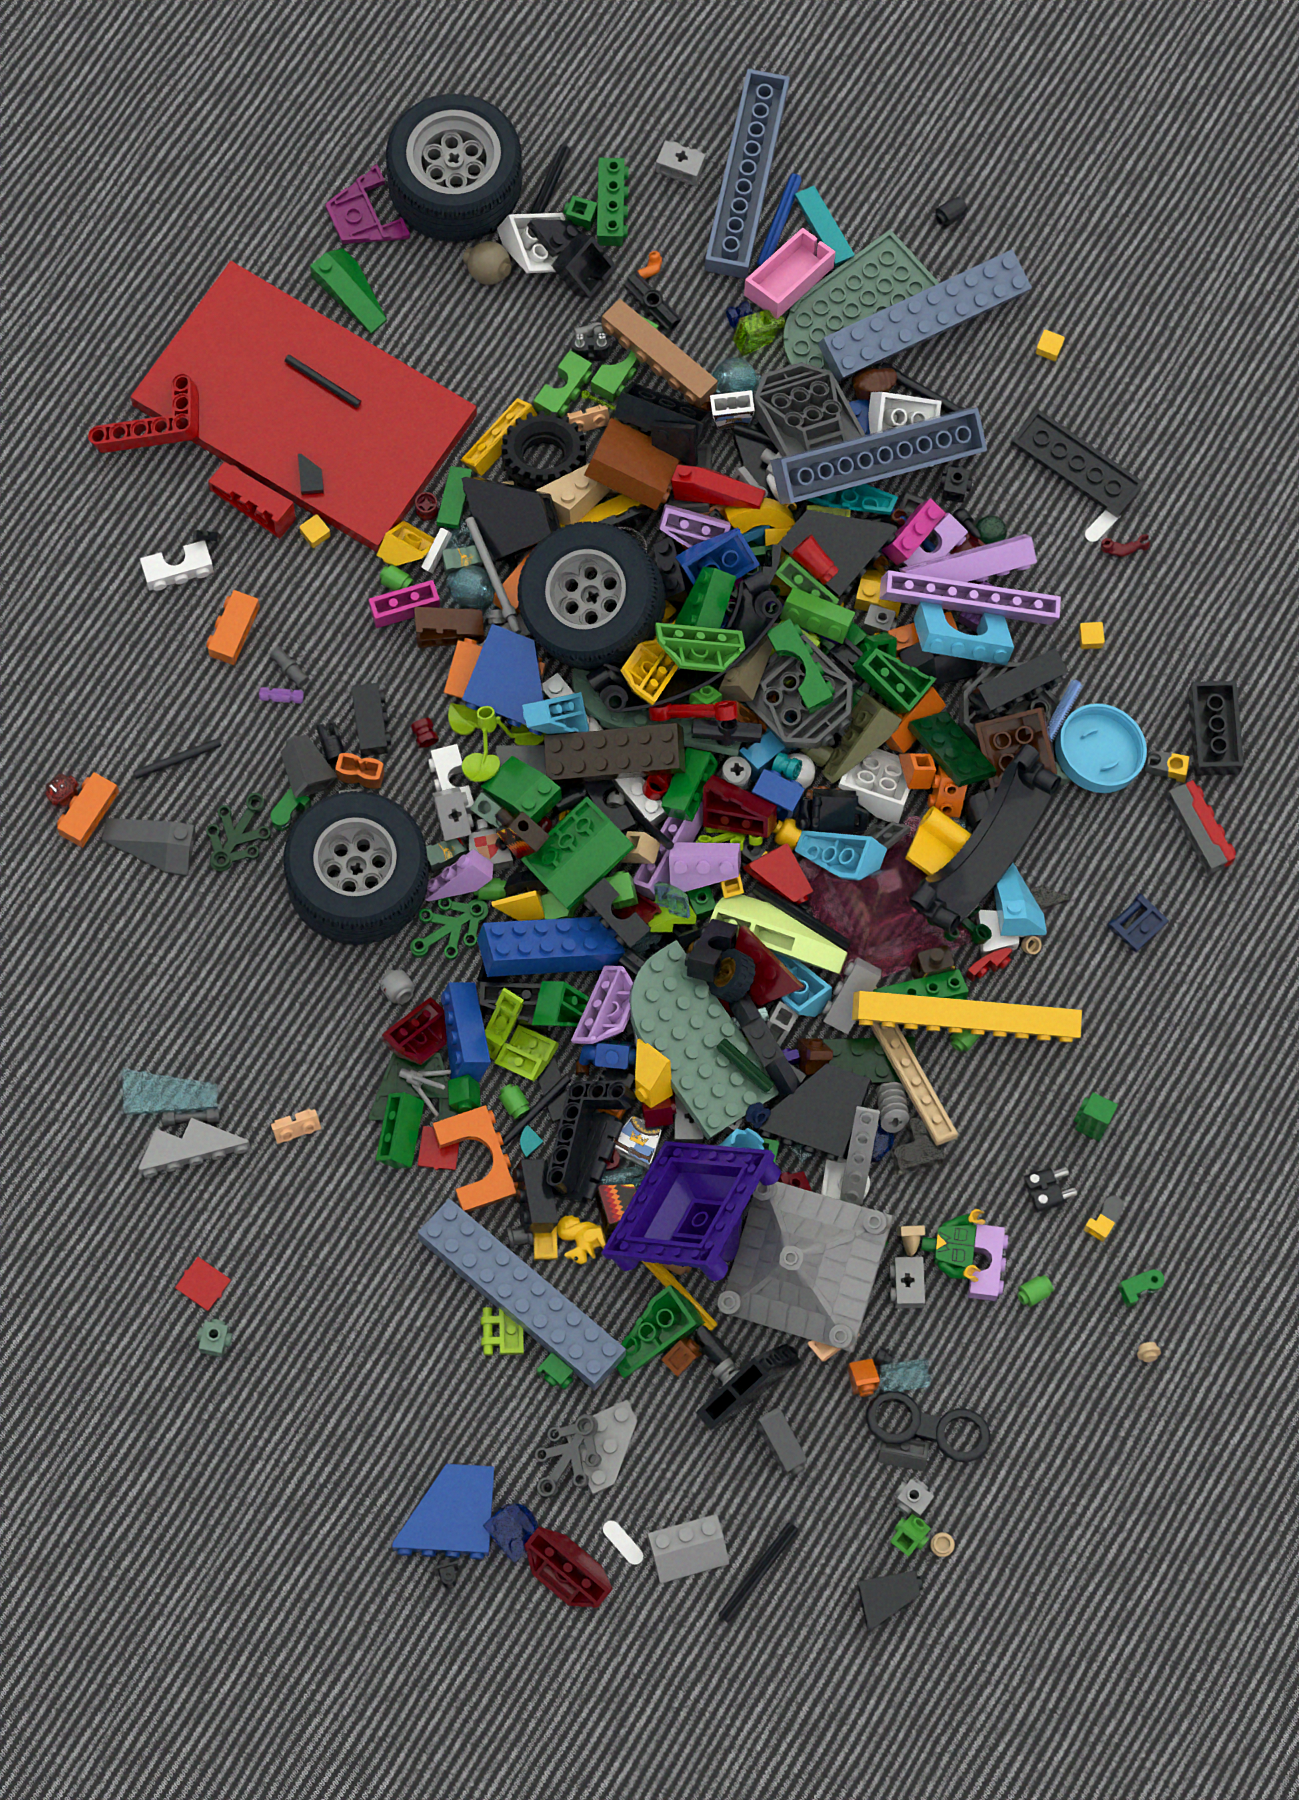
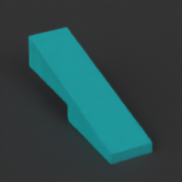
(823, 224)

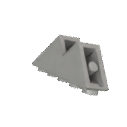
(197, 1144)
(859, 1155)

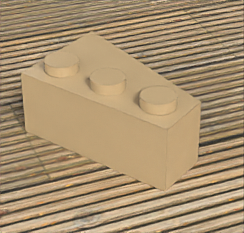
(575, 495)

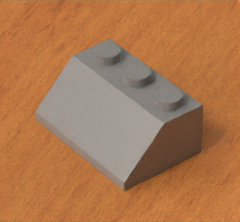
(688, 1548)

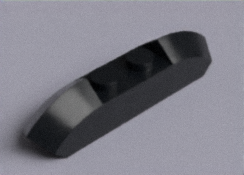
(764, 1045)

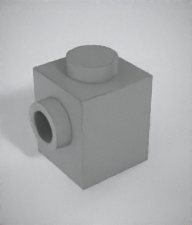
(879, 620)

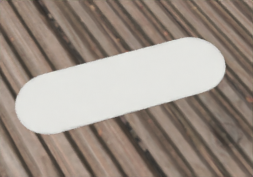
(1100, 526)
(623, 1542)

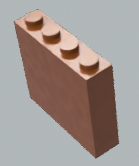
(632, 465)

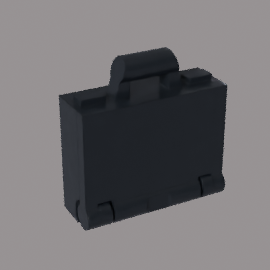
(835, 812)

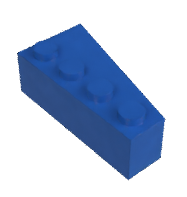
(465, 1031)

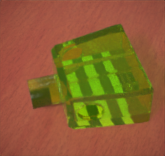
(756, 331)

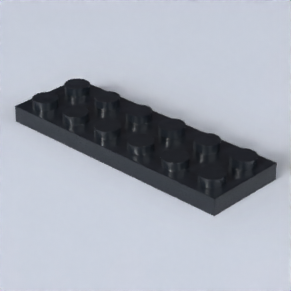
(1077, 463)

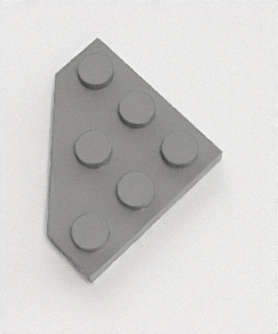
(611, 1443)

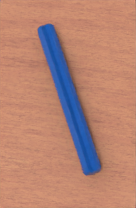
(780, 218)

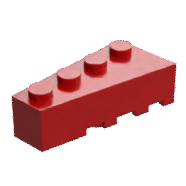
(253, 499)

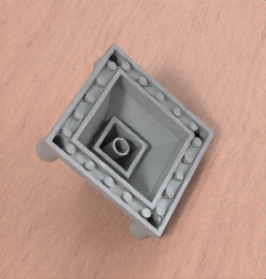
(806, 1264)

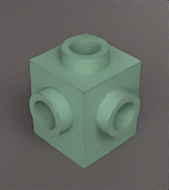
(217, 1345)

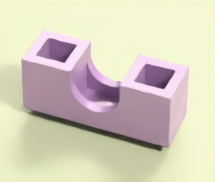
(949, 534)
(990, 1242)

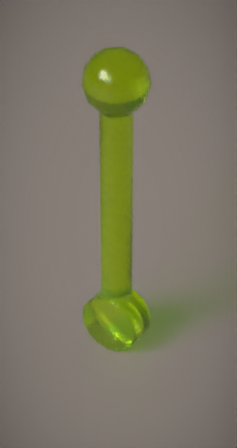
(585, 394)

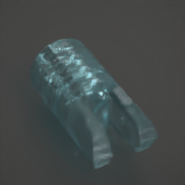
(619, 1176)

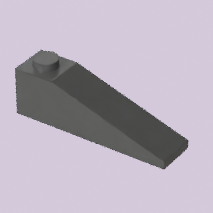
(159, 843)

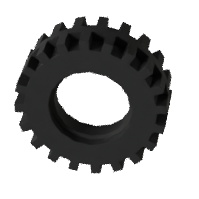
(537, 431)

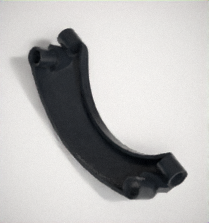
(747, 616)
(989, 852)

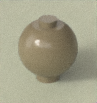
(487, 262)

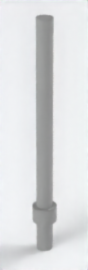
(508, 611)

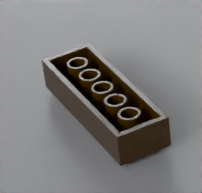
(615, 753)

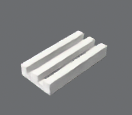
(434, 554)

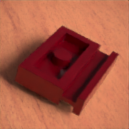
(645, 909)

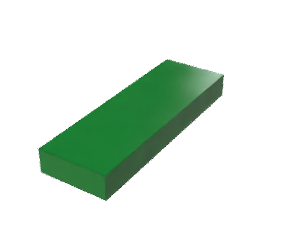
(453, 498)

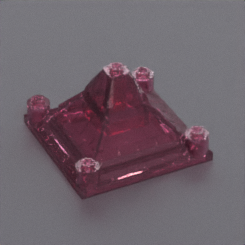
(878, 910)

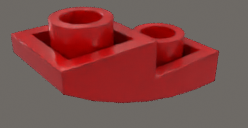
(994, 961)

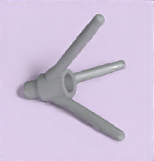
(418, 1078)

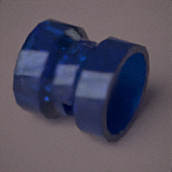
(735, 313)

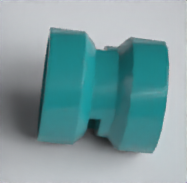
(789, 767)

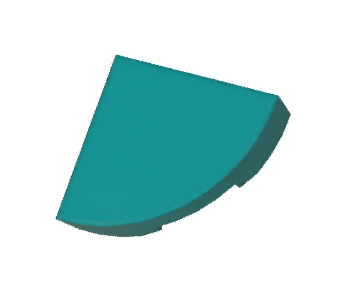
(529, 1141)

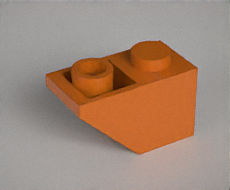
(918, 770)
(863, 1377)

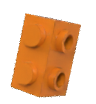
(946, 794)

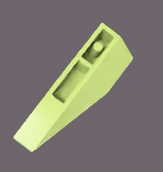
(780, 932)

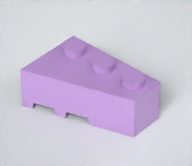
(690, 527)
(703, 864)

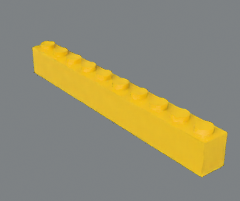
(966, 1015)

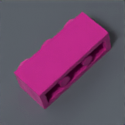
(914, 531)
(400, 603)

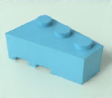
(557, 715)

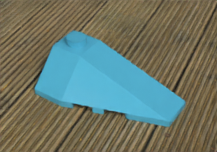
(842, 854)
(1016, 906)
(813, 996)

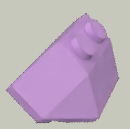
(607, 1007)

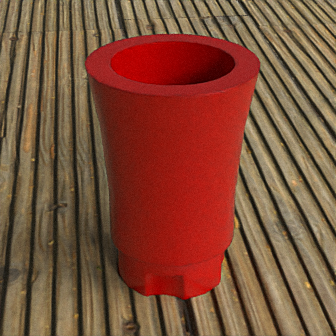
(814, 559)

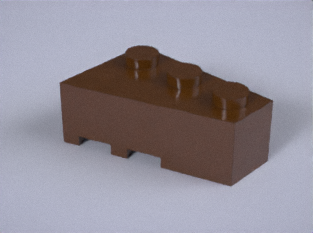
(447, 625)

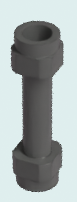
(211, 1116)

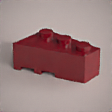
(736, 809)

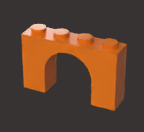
(463, 664)
(478, 1126)

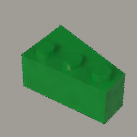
(707, 599)
(893, 680)
(559, 1005)

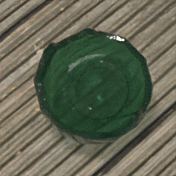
(991, 529)

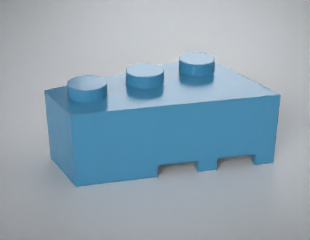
(763, 754)

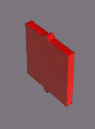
(433, 1156)
(203, 1284)

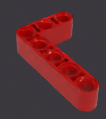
(154, 426)

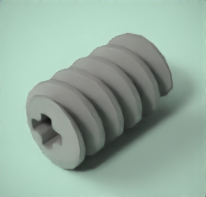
(737, 772)
(892, 1106)

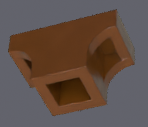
(813, 1055)

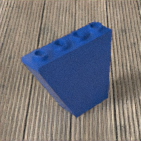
(506, 676)
(451, 1515)

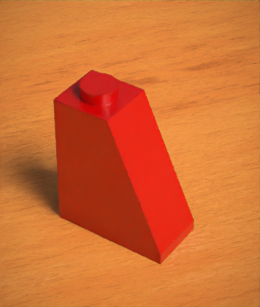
(781, 874)

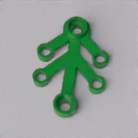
(451, 925)

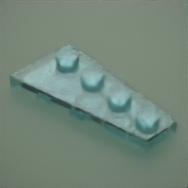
(158, 1094)

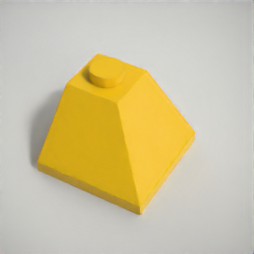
(404, 544)
(869, 593)
(522, 906)
(652, 1075)

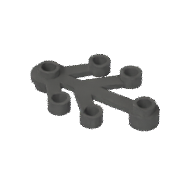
(569, 1453)

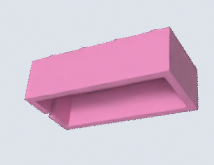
(789, 273)

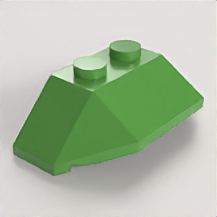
(700, 646)

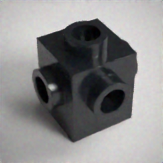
(956, 483)

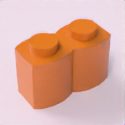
(366, 771)

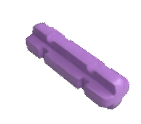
(281, 695)

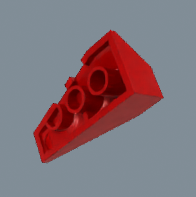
(713, 487)

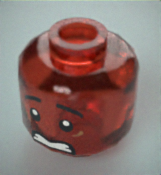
(61, 790)

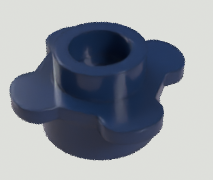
(757, 1114)

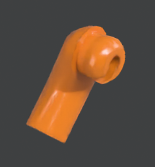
(653, 266)

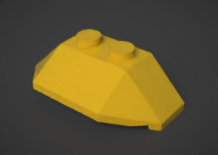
(648, 670)

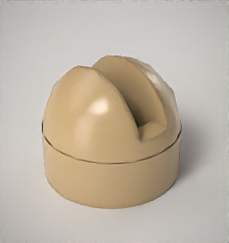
(1033, 947)

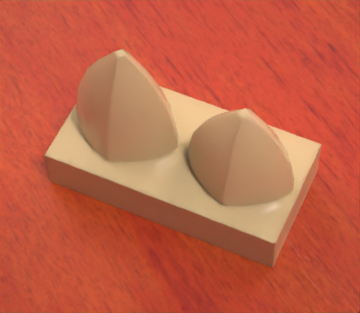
(911, 1237)

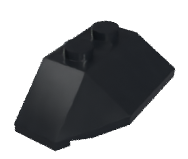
(940, 666)

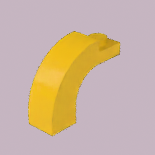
(770, 513)

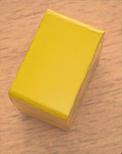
(1050, 345)
(314, 531)
(1091, 635)

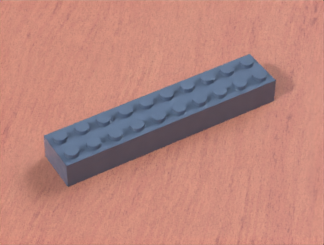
(747, 173)
(924, 315)
(878, 455)
(521, 1294)

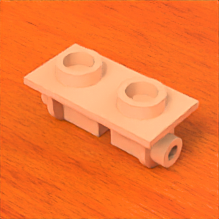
(593, 418)
(305, 1123)

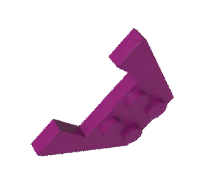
(355, 217)

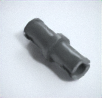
(289, 667)

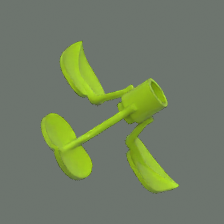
(464, 720)

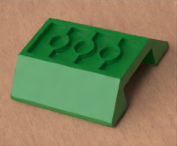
(578, 852)

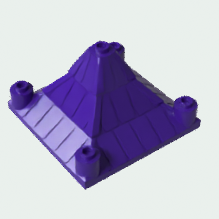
(691, 1207)

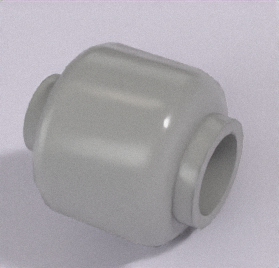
(397, 986)

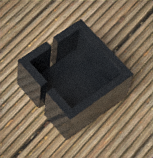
(578, 264)

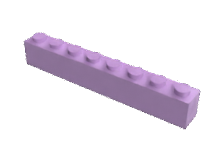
(970, 597)

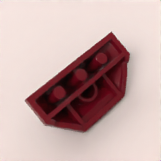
(418, 1033)
(566, 1569)

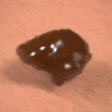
(873, 380)

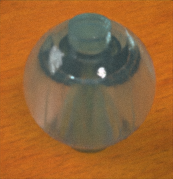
(736, 376)
(471, 587)

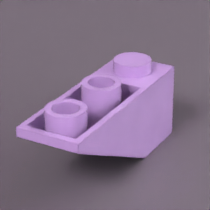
(462, 877)

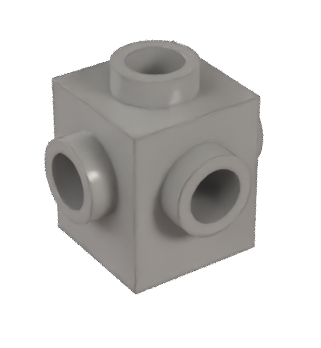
(919, 1491)

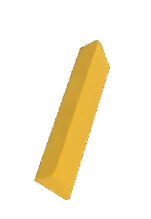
(488, 447)
(614, 506)

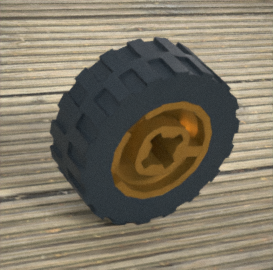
(735, 976)

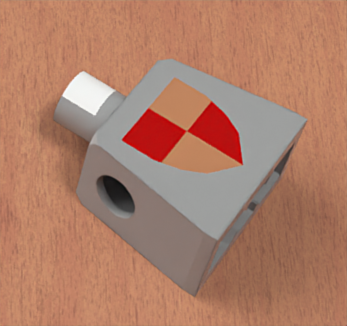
(484, 843)

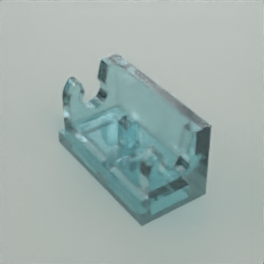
(905, 1375)

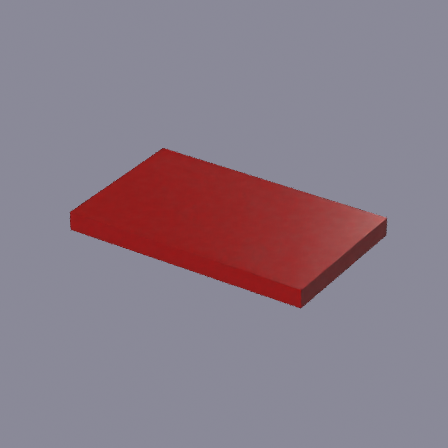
(266, 412)

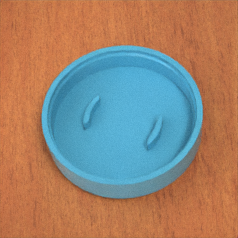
(1100, 748)

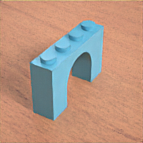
(936, 636)

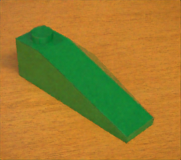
(346, 283)
(660, 1327)

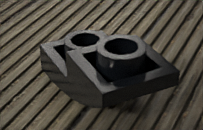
(520, 881)

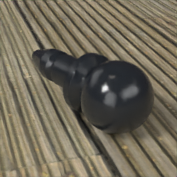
(966, 521)

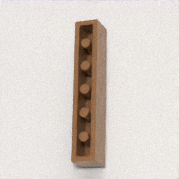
(659, 353)

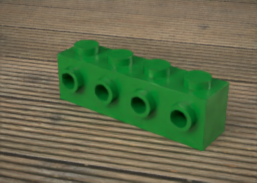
(611, 201)
(941, 985)

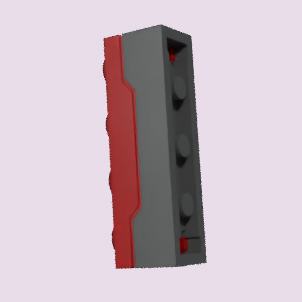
(1200, 827)

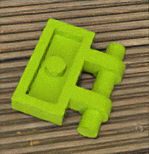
(510, 1334)

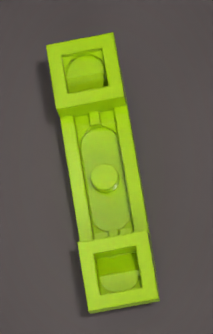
(502, 1021)

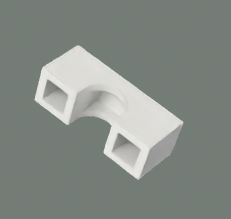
(160, 574)
(445, 764)

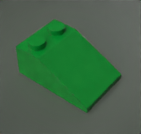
(523, 789)

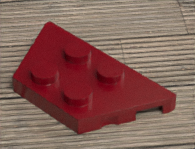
(771, 977)

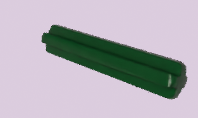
(745, 1065)

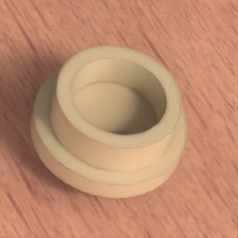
(1148, 1351)
(942, 1544)

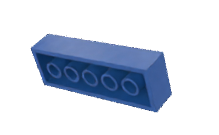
(547, 946)

